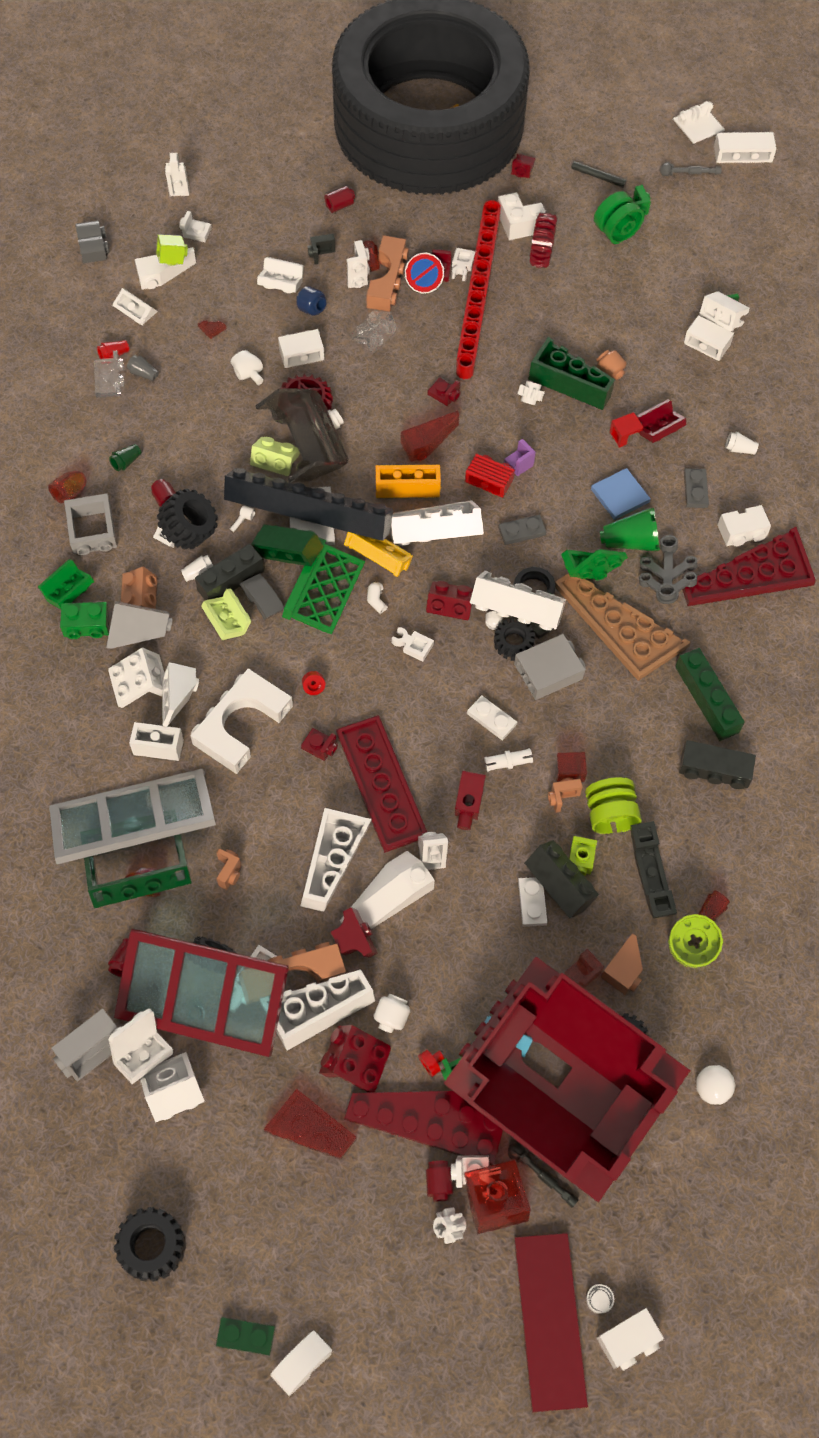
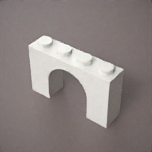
(247, 691)

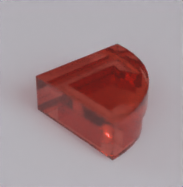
(212, 329)

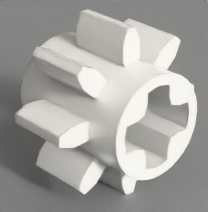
(530, 392)
(449, 1225)

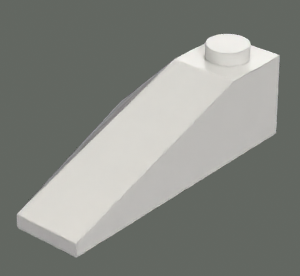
(393, 889)

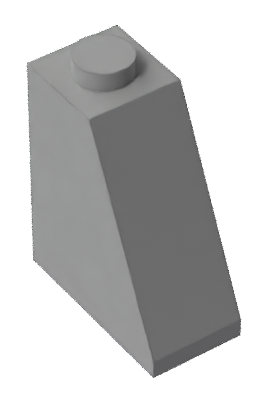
(136, 624)

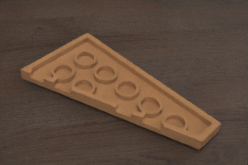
(624, 630)

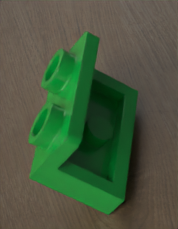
(65, 584)
(84, 619)

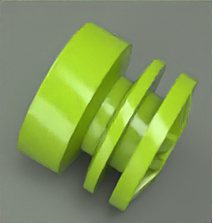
(612, 802)
(702, 928)

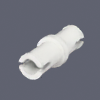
(508, 759)

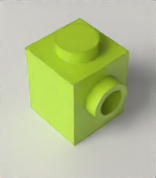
(171, 249)

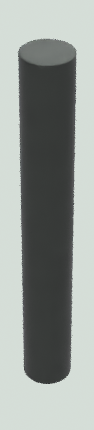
(598, 174)

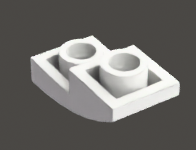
(301, 1362)

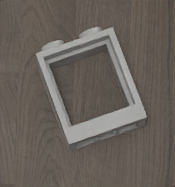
(90, 506)
(85, 1046)

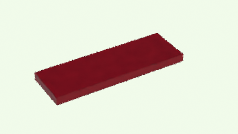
(381, 783)
(550, 1323)

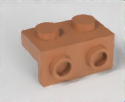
(139, 588)

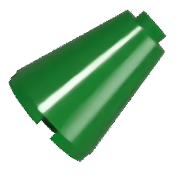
(632, 532)

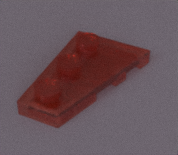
(310, 1127)

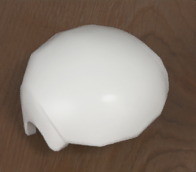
(715, 1084)

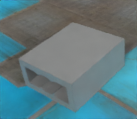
(550, 666)

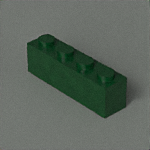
(709, 694)

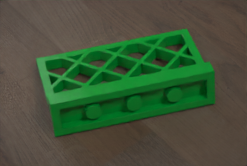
(305, 584)

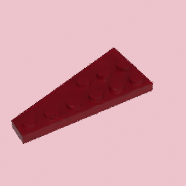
(428, 1118)

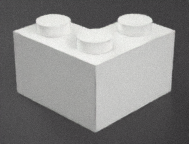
(518, 219)

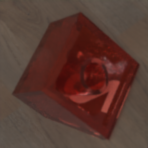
(496, 1197)

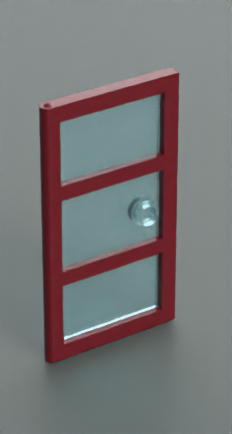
(202, 991)

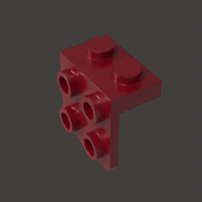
(355, 1057)

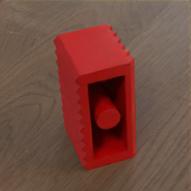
(489, 475)

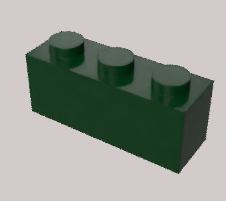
(287, 545)

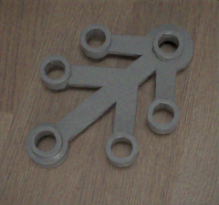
(667, 592)

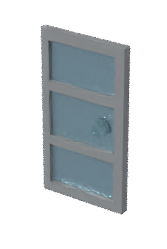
(130, 816)

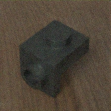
(321, 245)

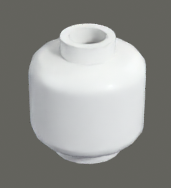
(392, 1013)

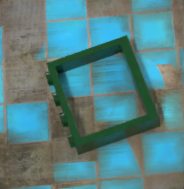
(140, 884)

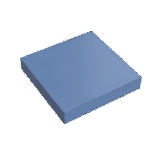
(620, 494)

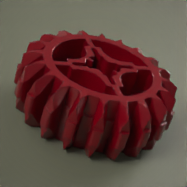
(543, 240)
(311, 383)

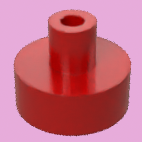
(313, 683)
(431, 1061)

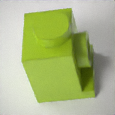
(583, 847)

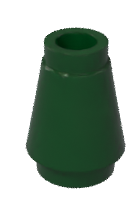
(124, 457)

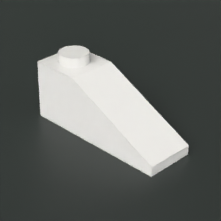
(155, 274)
(177, 688)
(433, 850)

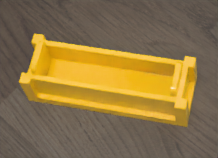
(381, 552)

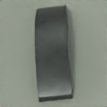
(651, 870)

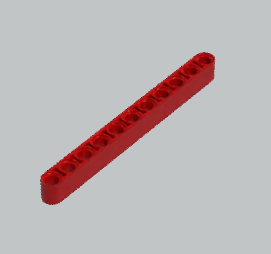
(478, 290)

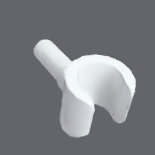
(245, 513)

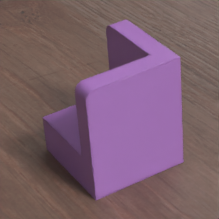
(522, 458)

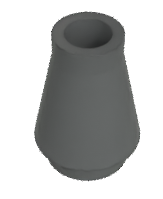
(140, 367)

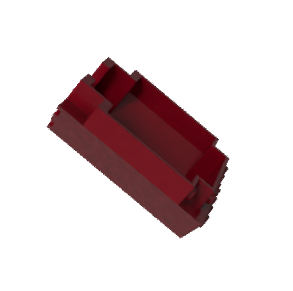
(604, 1103)

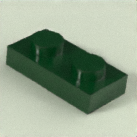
(245, 1336)

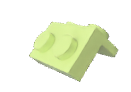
(273, 455)
(227, 615)

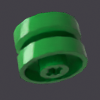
(618, 217)

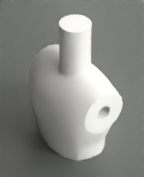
(247, 366)

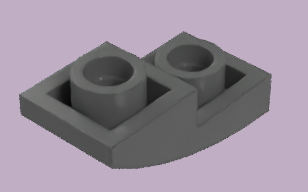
(262, 595)

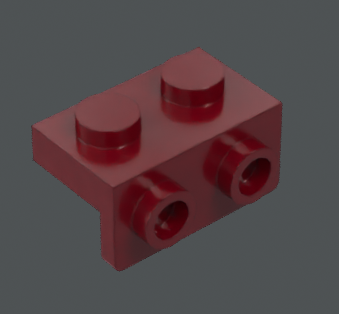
(660, 421)
(449, 600)

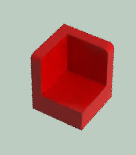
(624, 427)

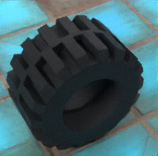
(176, 526)
(130, 1232)

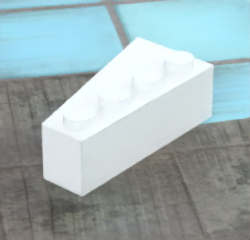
(436, 523)
(517, 601)
(332, 854)
(321, 1006)

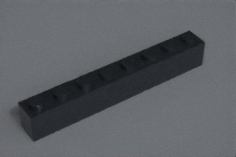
(308, 503)

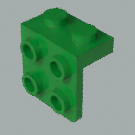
(592, 565)

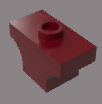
(354, 935)

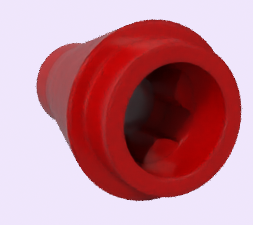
(106, 349)

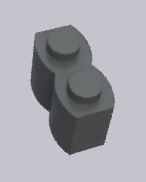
(91, 241)

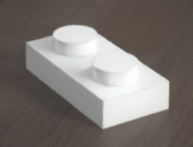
(491, 717)
(532, 902)

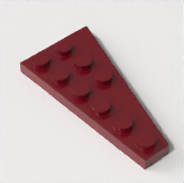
(761, 570)

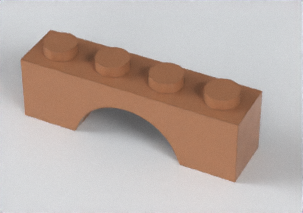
(382, 291)
(320, 963)

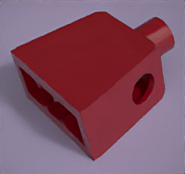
(470, 791)

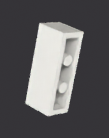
(744, 147)

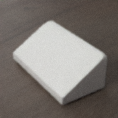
(133, 307)

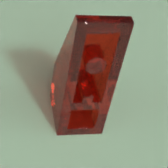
(425, 438)

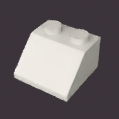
(171, 1088)

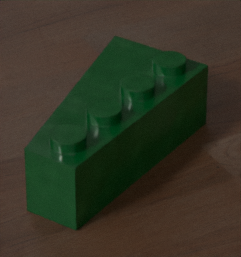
(570, 375)

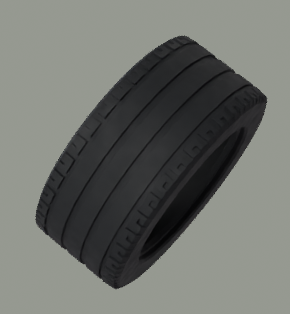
(429, 41)

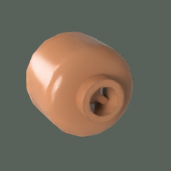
(611, 364)

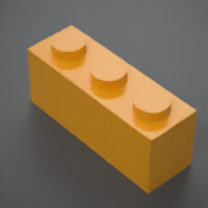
(407, 481)

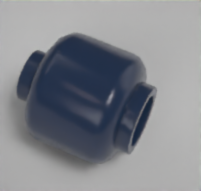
(311, 301)

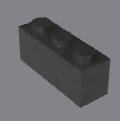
(229, 573)
(717, 764)
(561, 878)

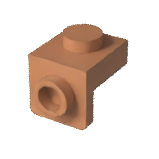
(565, 788)
(229, 874)

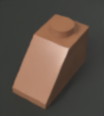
(625, 967)

